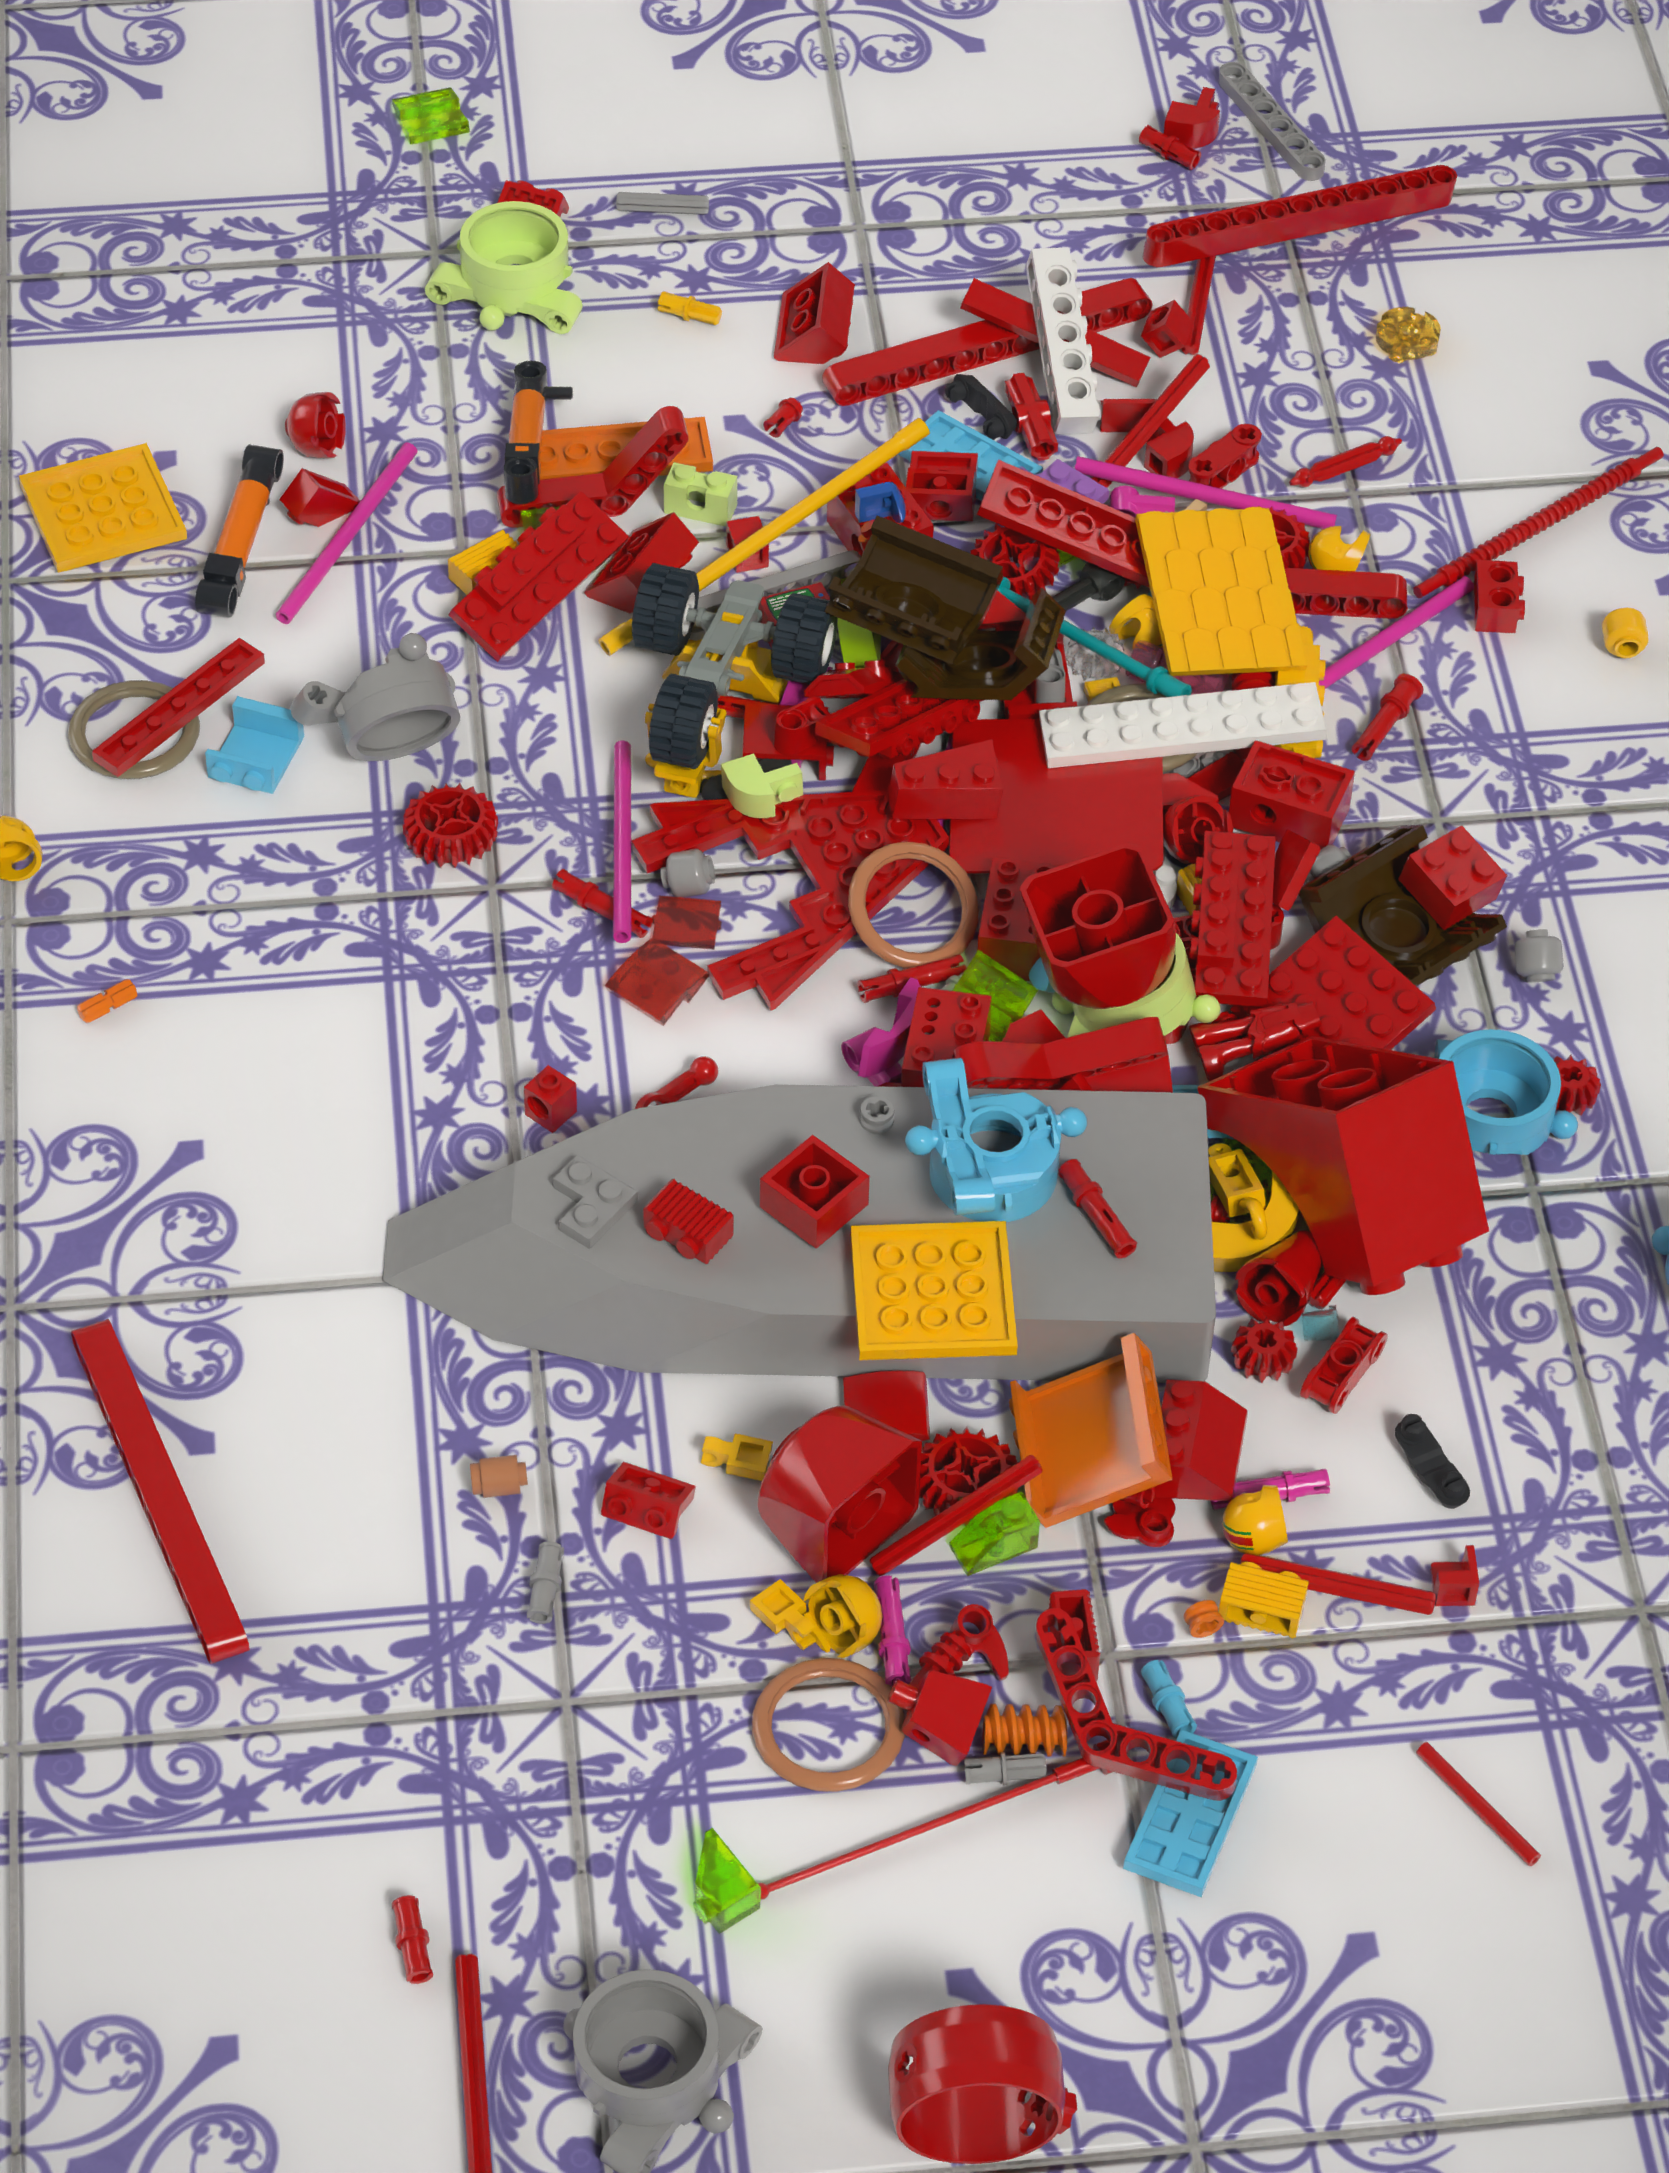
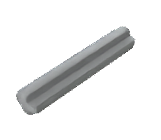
(662, 203)

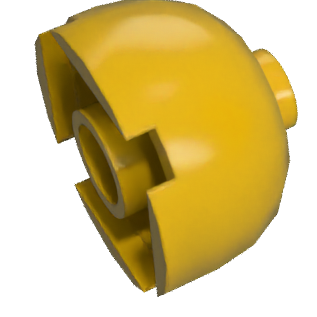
(843, 1614)

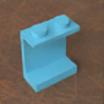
(256, 747)

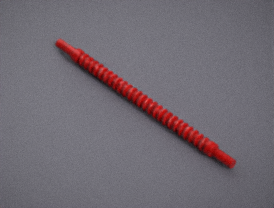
(1539, 521)

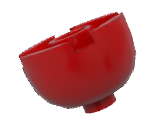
(316, 425)
(1187, 822)

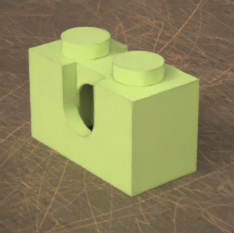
(714, 489)

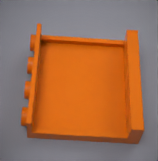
(1092, 1434)

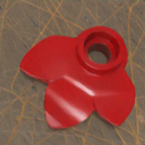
(1148, 1525)

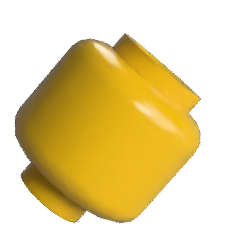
(1625, 632)

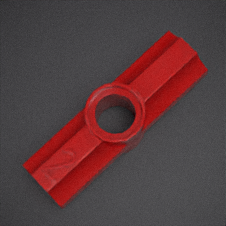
(1031, 416)

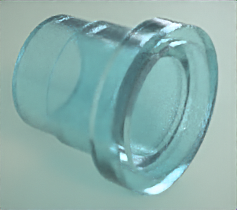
(1321, 1325)

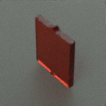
(687, 922)

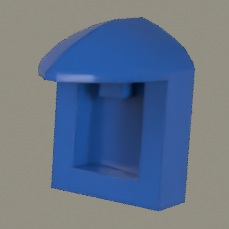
(879, 500)

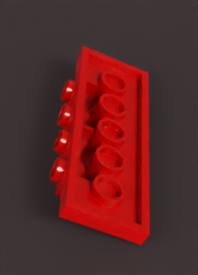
(1064, 520)
(537, 574)
(894, 722)
(1233, 917)

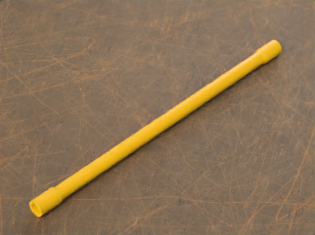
(901, 441)

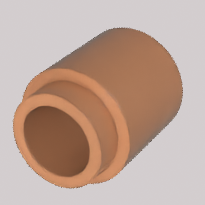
(498, 1476)

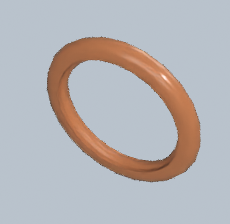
(941, 860)
(826, 1781)

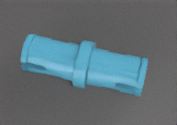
(1168, 1697)

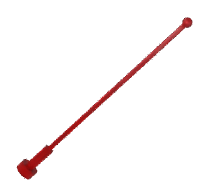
(1060, 1775)

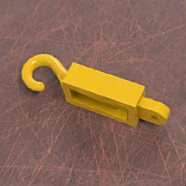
(1238, 1193)

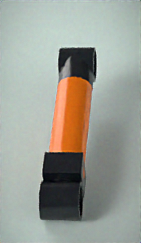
(523, 449)
(225, 567)

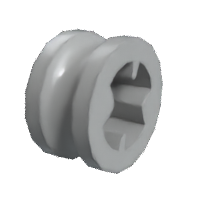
(882, 1122)

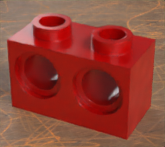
(1497, 596)

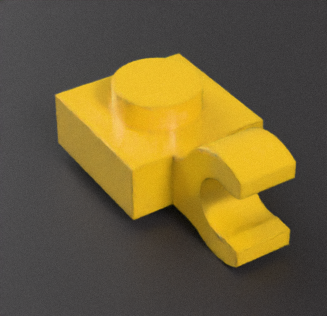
(744, 1456)
(782, 1608)

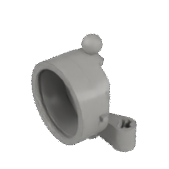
(388, 707)
(664, 2012)

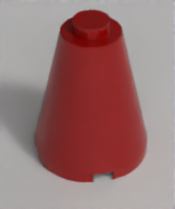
(1280, 1279)

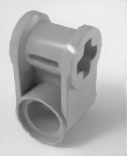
(1051, 683)

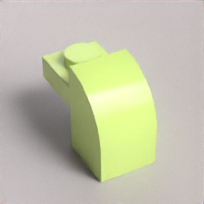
(757, 792)

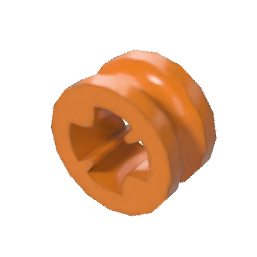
(1203, 1618)

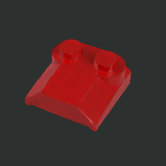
(851, 682)

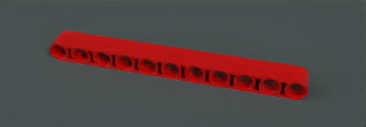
(1299, 216)
(969, 347)
(160, 1492)

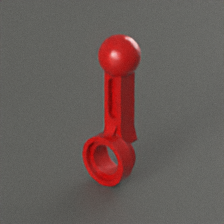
(701, 1072)

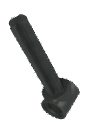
(1093, 584)

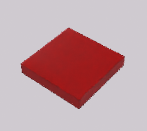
(1291, 867)

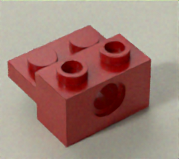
(944, 484)

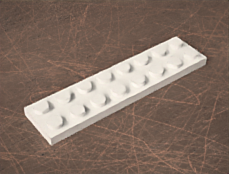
(1181, 725)

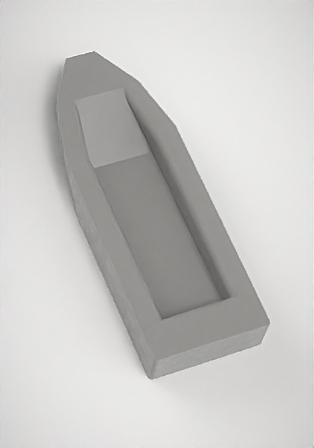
(789, 1309)

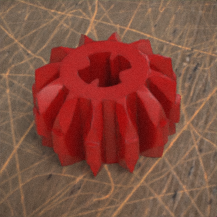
(1578, 1085)
(1264, 1349)

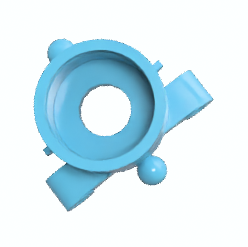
(1518, 1074)
(984, 1182)

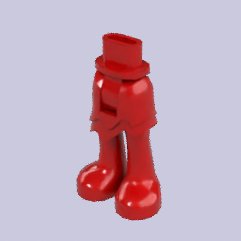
(1266, 1029)

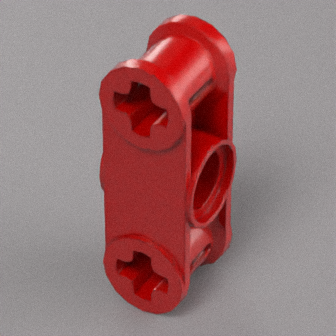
(1227, 457)
(1343, 1365)

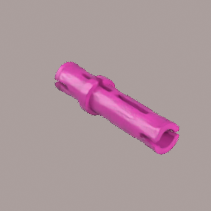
(1289, 1486)
(894, 1645)

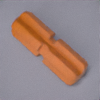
(114, 997)

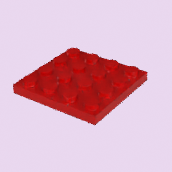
(1352, 988)

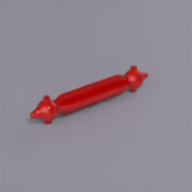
(1345, 461)

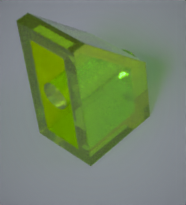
(997, 1535)
(723, 1886)

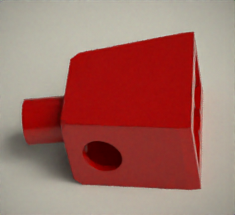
(942, 1712)

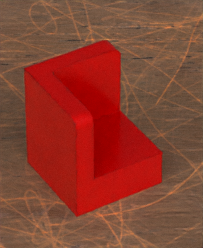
(1456, 1581)

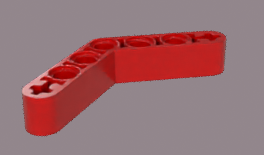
(621, 481)
(1056, 1062)
(1122, 1738)

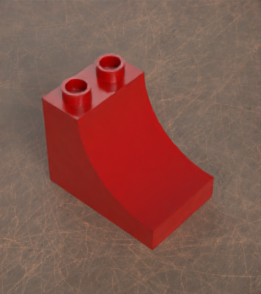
(1366, 1150)

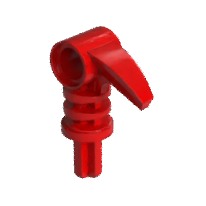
(960, 1645)

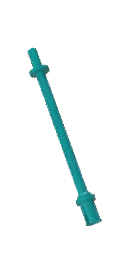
(1156, 679)

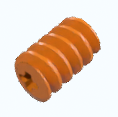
(1024, 1729)

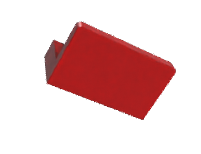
(1122, 414)

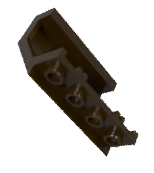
(916, 591)
(992, 662)
(1387, 916)

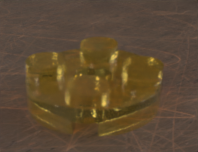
(1420, 343)

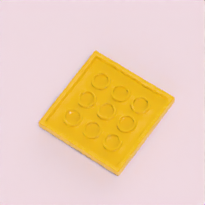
(102, 507)
(933, 1290)

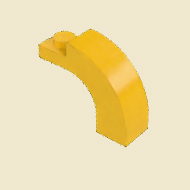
(1235, 1242)

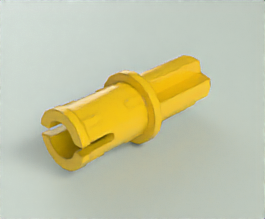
(689, 308)

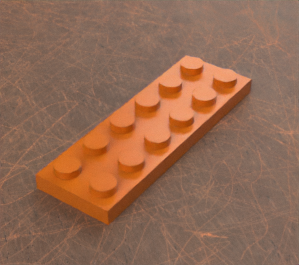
(593, 448)

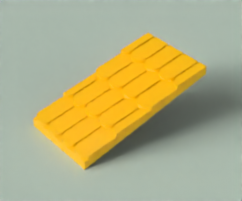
(1220, 592)

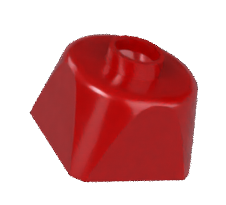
(1102, 927)
(840, 1489)

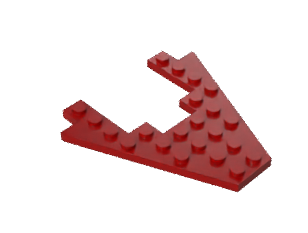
(830, 841)

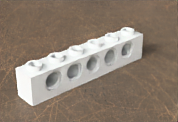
(1067, 413)

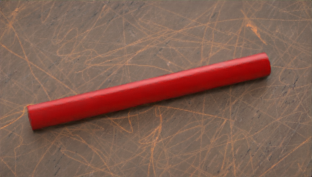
(1479, 1804)

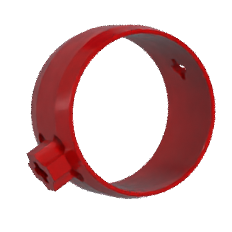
(972, 2081)

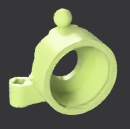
(489, 245)
(1171, 1002)

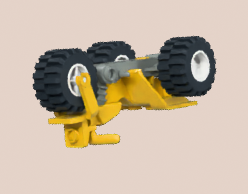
(686, 716)

